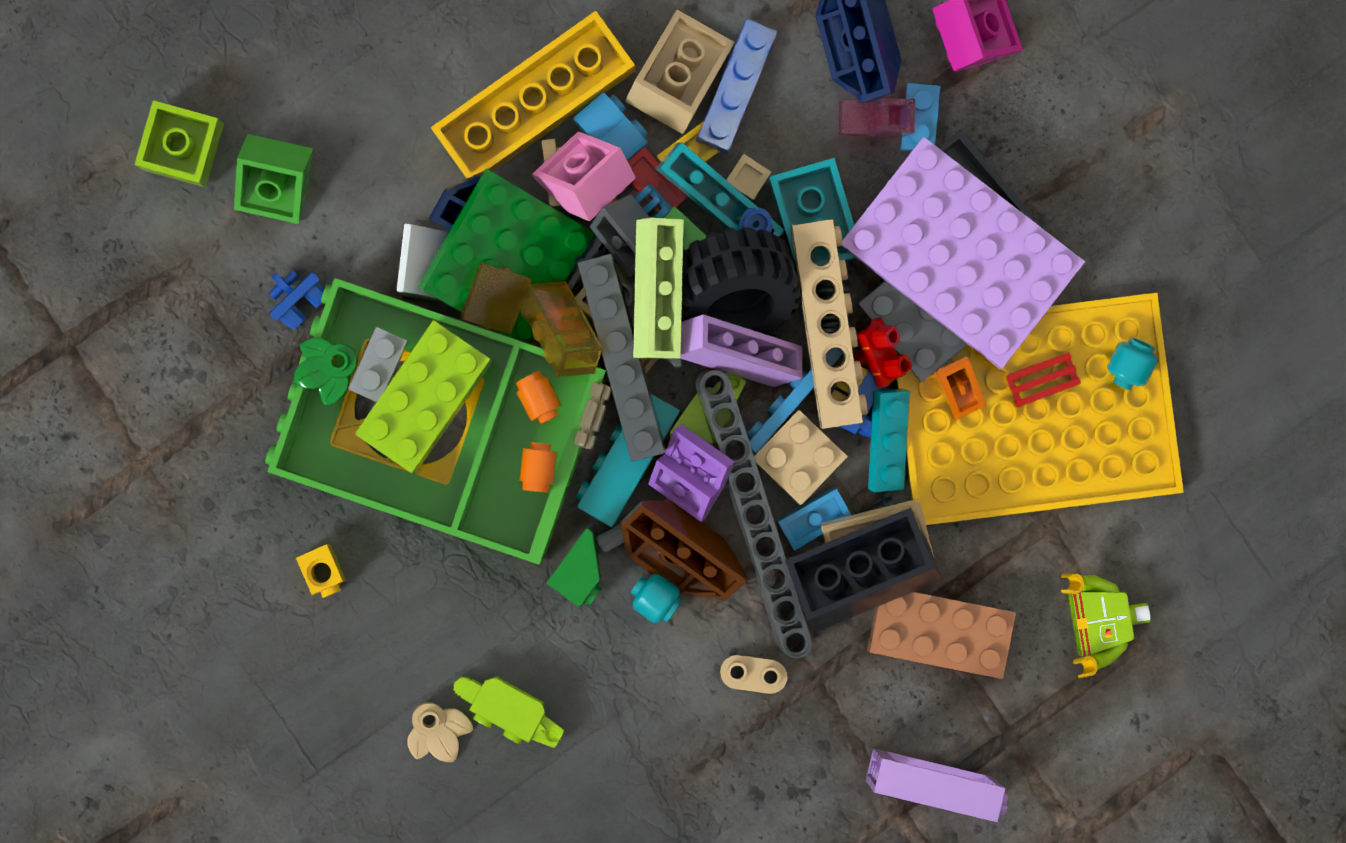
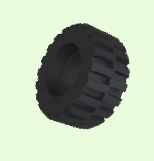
(740, 279)

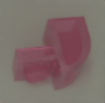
(877, 118)

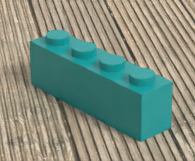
(707, 188)
(616, 473)

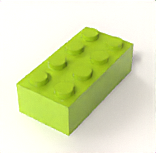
(423, 397)

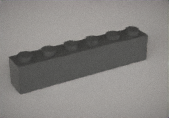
(624, 372)

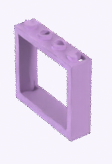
(936, 785)

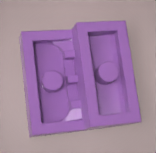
(691, 473)

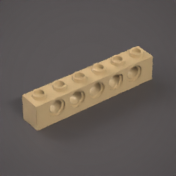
(830, 411)

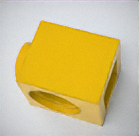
(308, 563)

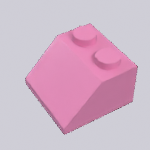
(585, 175)

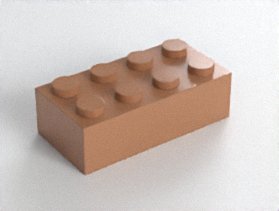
(943, 633)

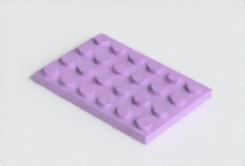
(962, 253)

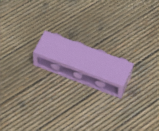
(740, 351)

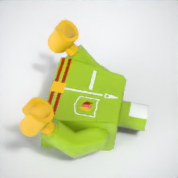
(1101, 620)

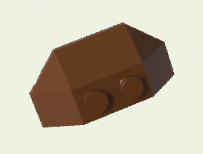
(682, 550)

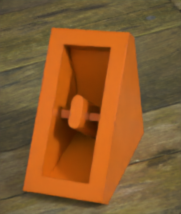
(960, 388)

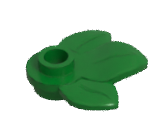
(320, 369)

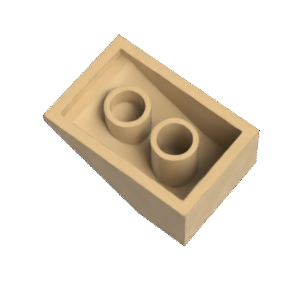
(679, 71)

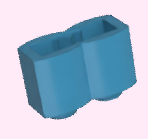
(606, 122)

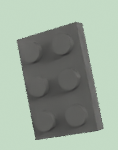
(921, 336)

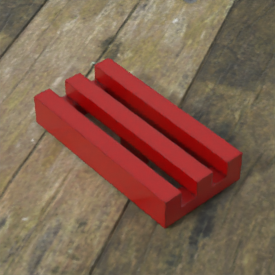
(1070, 369)

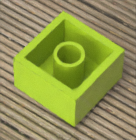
(179, 143)

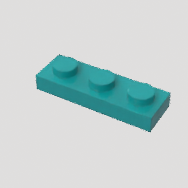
(888, 440)

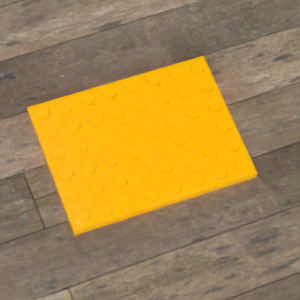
(1059, 450)

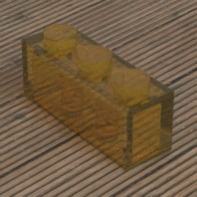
(561, 328)

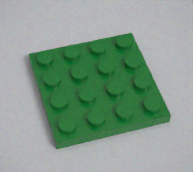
(504, 229)

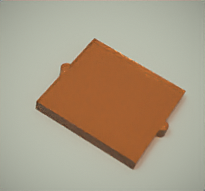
(495, 298)

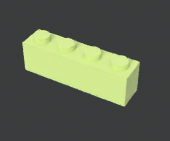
(658, 288)

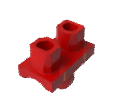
(878, 353)

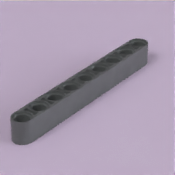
(765, 525)

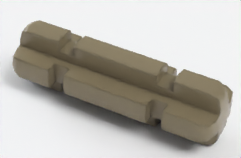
(593, 415)

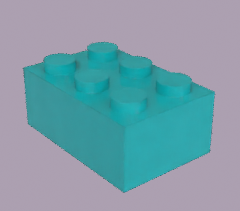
(812, 196)

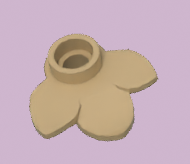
(441, 735)

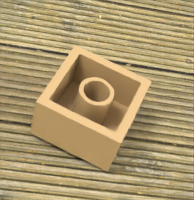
(799, 457)

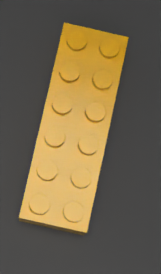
(534, 97)

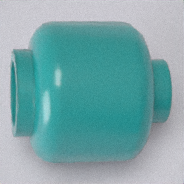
(1132, 363)
(656, 598)

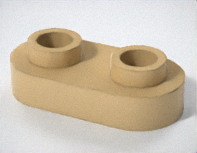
(754, 673)

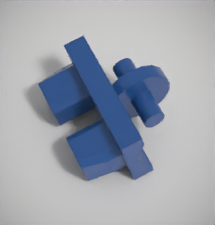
(285, 309)

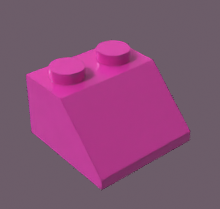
(976, 32)

